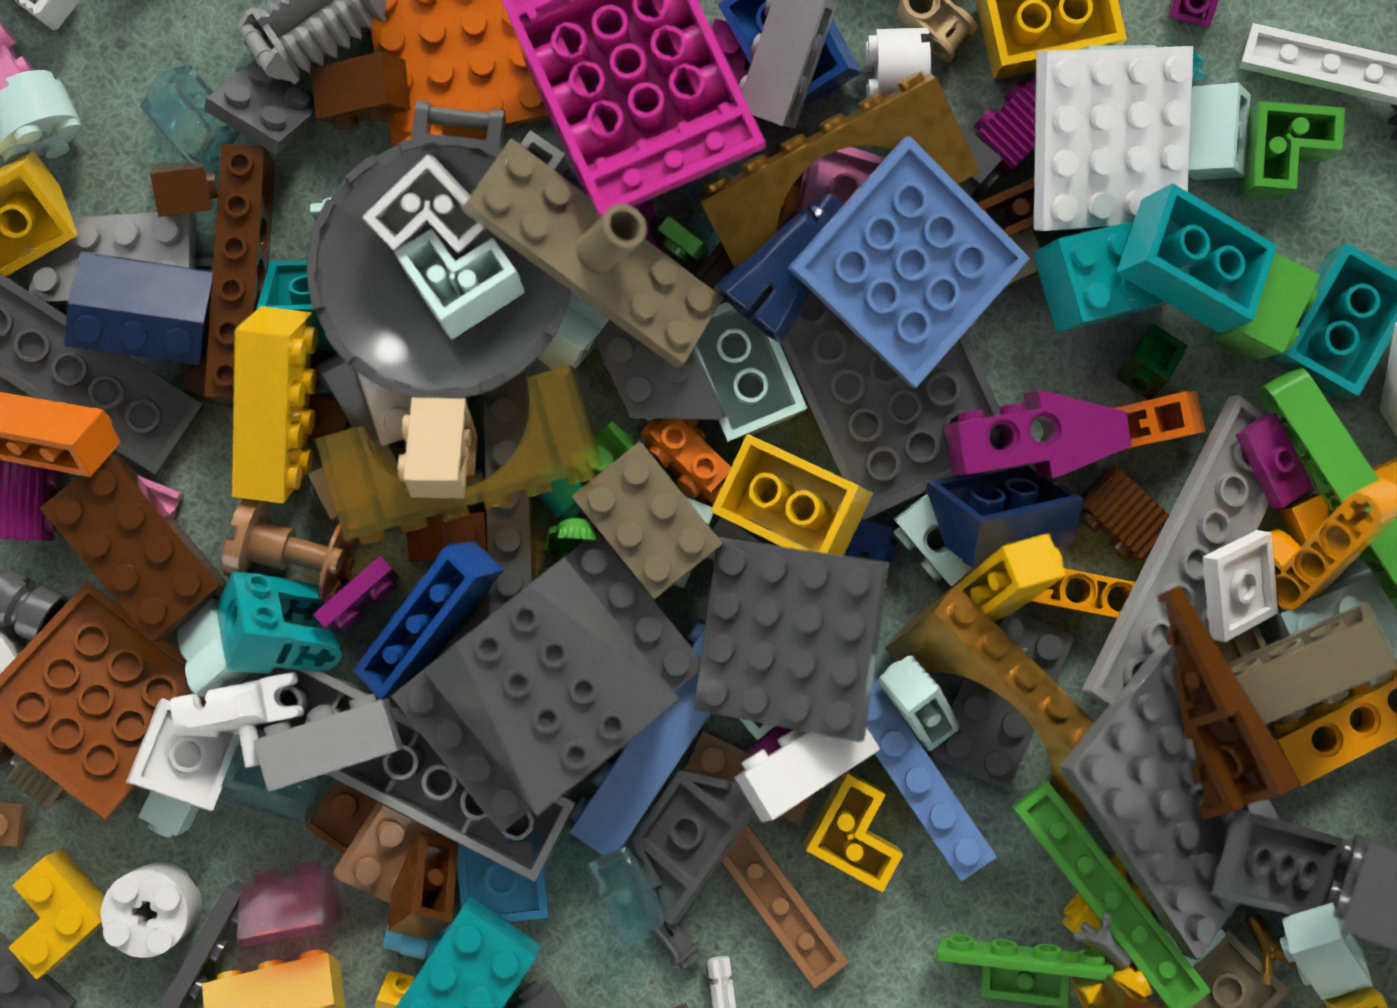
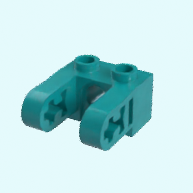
(263, 630)

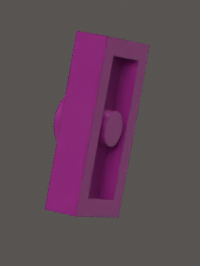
(1274, 460)

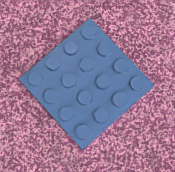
(909, 262)

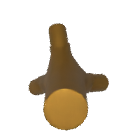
(1268, 947)

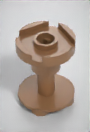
(275, 545)

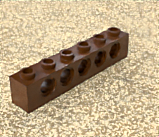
(239, 257)

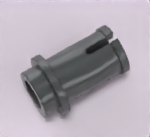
(678, 945)

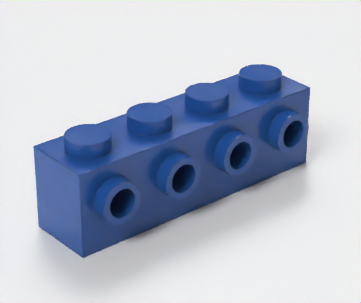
(428, 617)

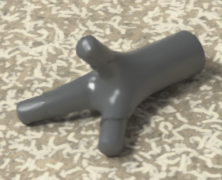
(1104, 942)

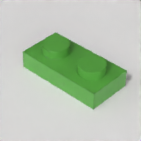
(681, 241)

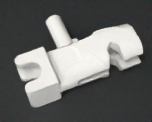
(235, 709)

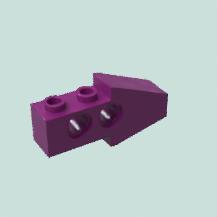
(1072, 436)

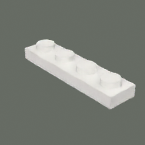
(1321, 63)

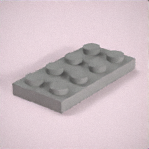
(129, 236)

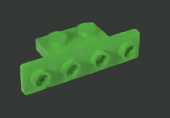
(1024, 972)

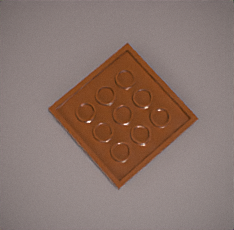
(85, 698)

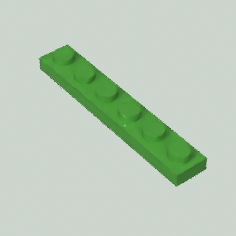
(1109, 893)

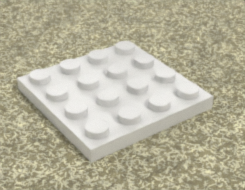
(1109, 132)

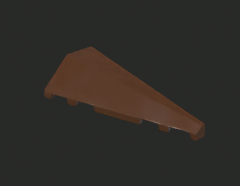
(1230, 741)

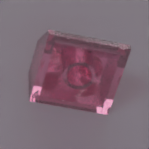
(288, 904)

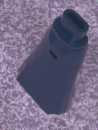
(763, 284)

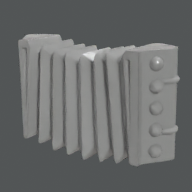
(302, 30)

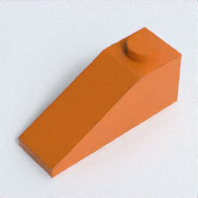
(1164, 418)

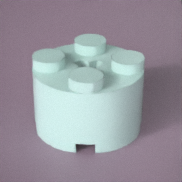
(36, 116)

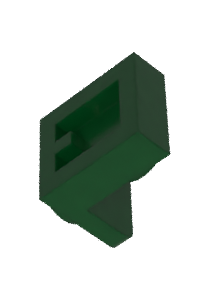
(1152, 362)

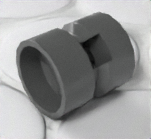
(26, 606)

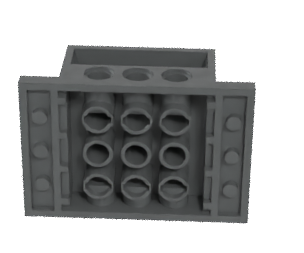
(550, 684)

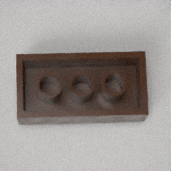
(135, 548)

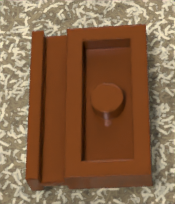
(341, 815)

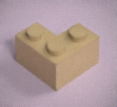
(438, 448)

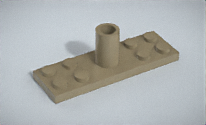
(592, 255)

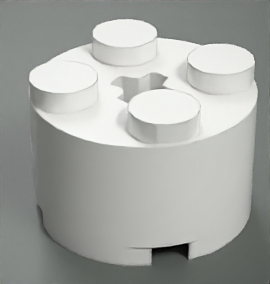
(896, 56)
(130, 922)

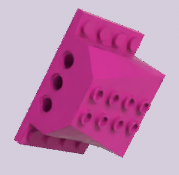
(634, 93)

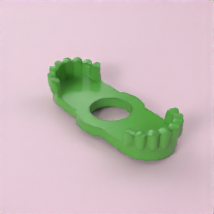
(567, 536)

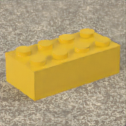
(273, 403)

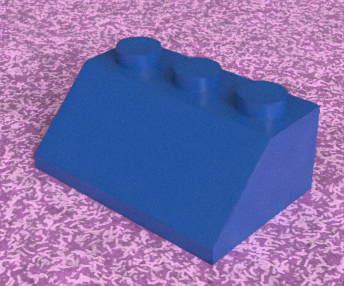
(835, 63)

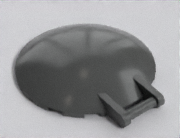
(375, 310)

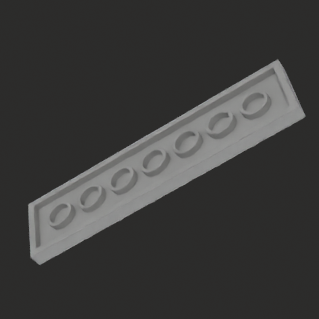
(1213, 510)

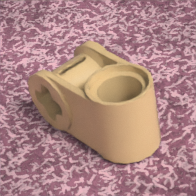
(940, 20)

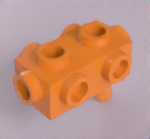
(682, 450)

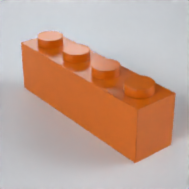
(54, 434)

